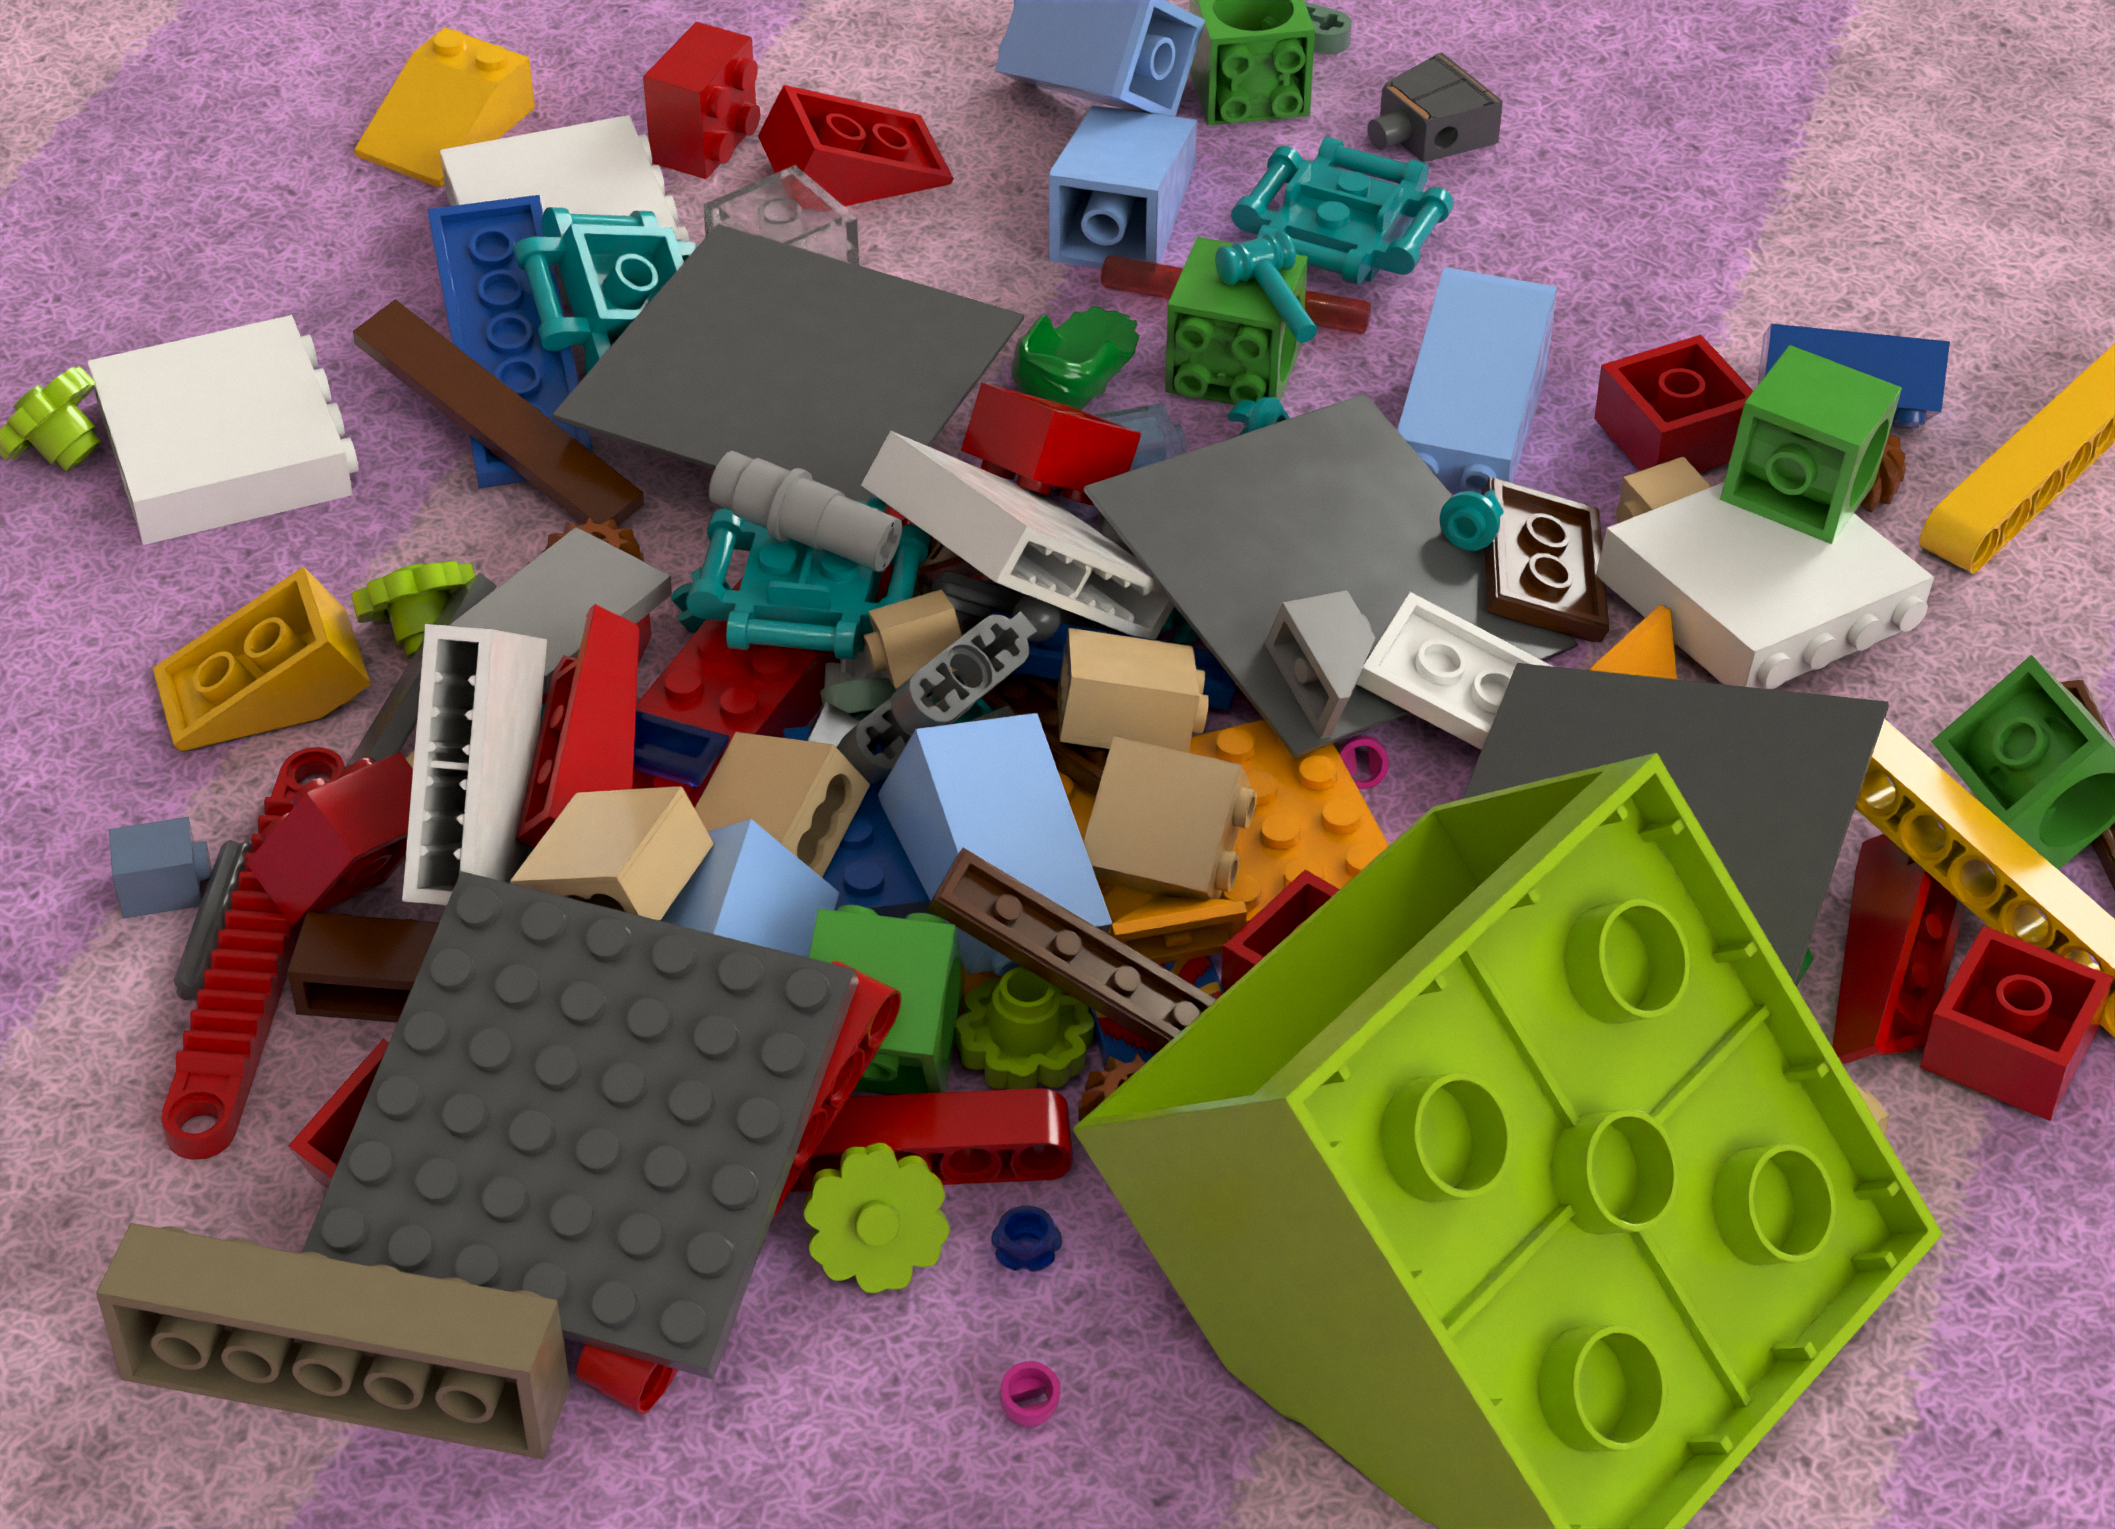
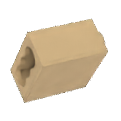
(1129, 691)
(788, 787)
(1168, 821)
(620, 850)

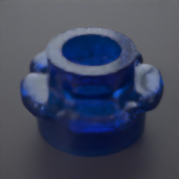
(1026, 1224)

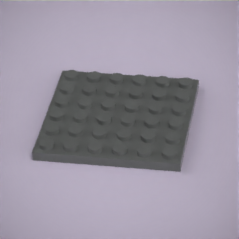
(588, 1116)

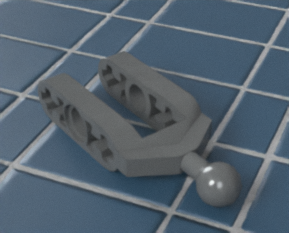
(983, 661)

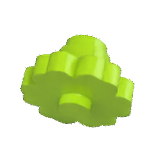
(52, 422)
(410, 599)
(1023, 1032)
(876, 1218)

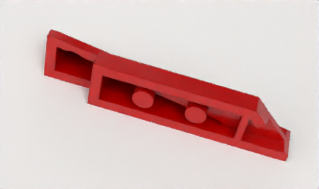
(585, 724)
(1894, 954)

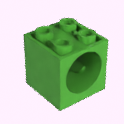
(1253, 60)
(1227, 338)
(1810, 443)
(2036, 762)
(924, 964)

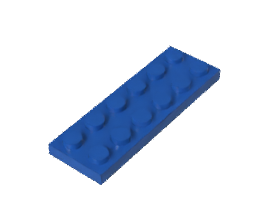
(495, 312)

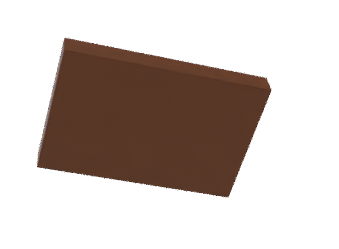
(1546, 563)

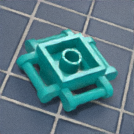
(1343, 216)
(608, 271)
(795, 592)

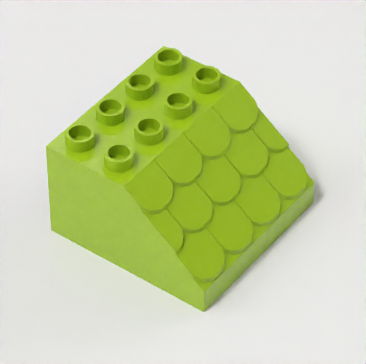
(1521, 1166)

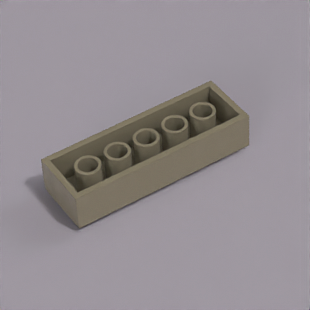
(336, 1339)

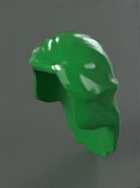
(1074, 358)

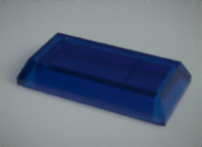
(675, 749)

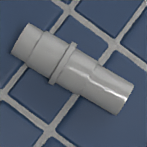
(804, 510)

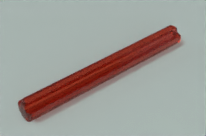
(1160, 281)

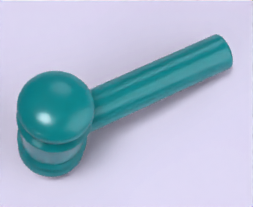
(1263, 260)

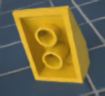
(446, 98)
(263, 667)

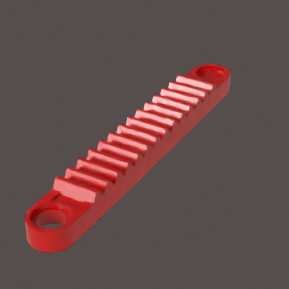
(238, 991)

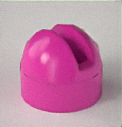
(1376, 755)
(1027, 1382)

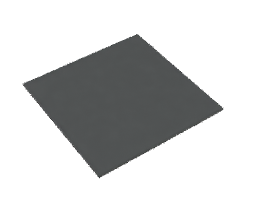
(788, 361)
(1294, 517)
(1757, 766)

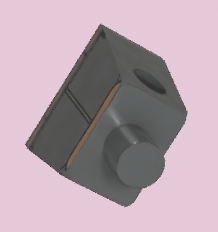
(1436, 111)

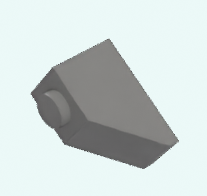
(1321, 652)

